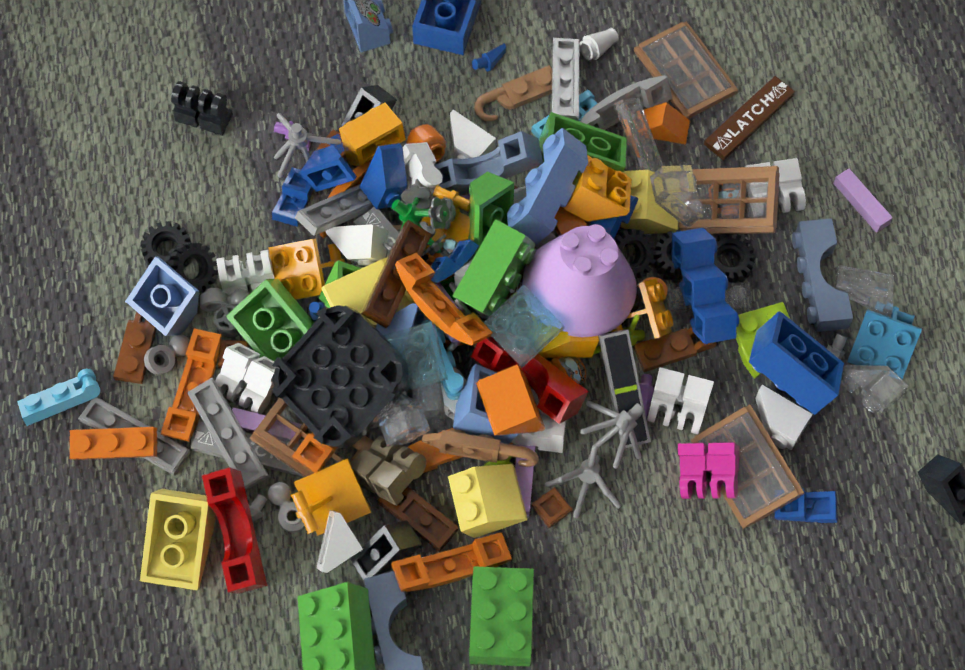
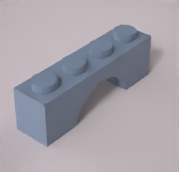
(511, 157)
(828, 306)
(385, 603)

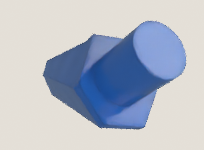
(489, 58)
(314, 308)

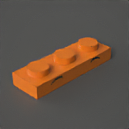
(113, 443)

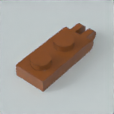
(136, 342)

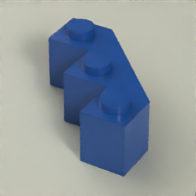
(703, 285)

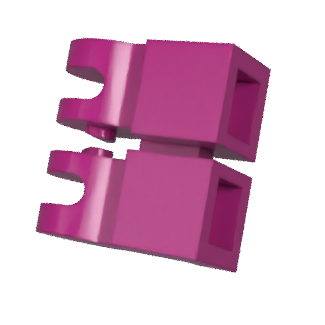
(718, 458)

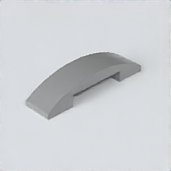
(649, 91)

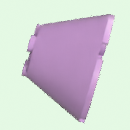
(583, 281)

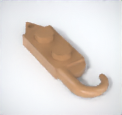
(517, 92)
(479, 447)

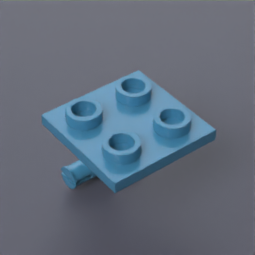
(885, 341)

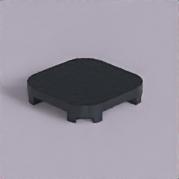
(340, 376)

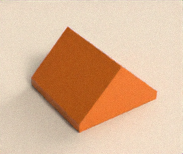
(510, 402)

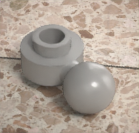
(215, 298)
(177, 347)
(280, 495)

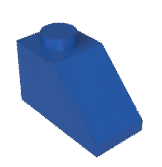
(327, 169)
(385, 176)

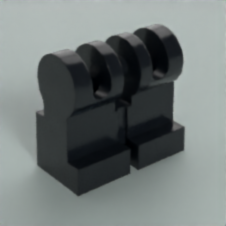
(207, 111)

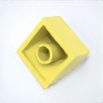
(647, 213)
(487, 499)

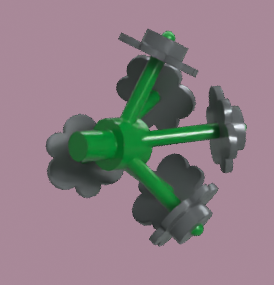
(417, 201)

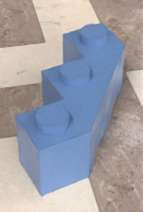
(549, 186)

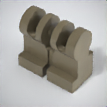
(388, 469)

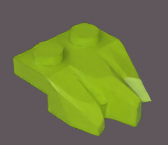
(748, 326)

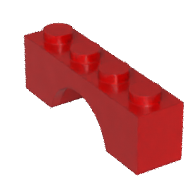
(557, 392)
(242, 557)

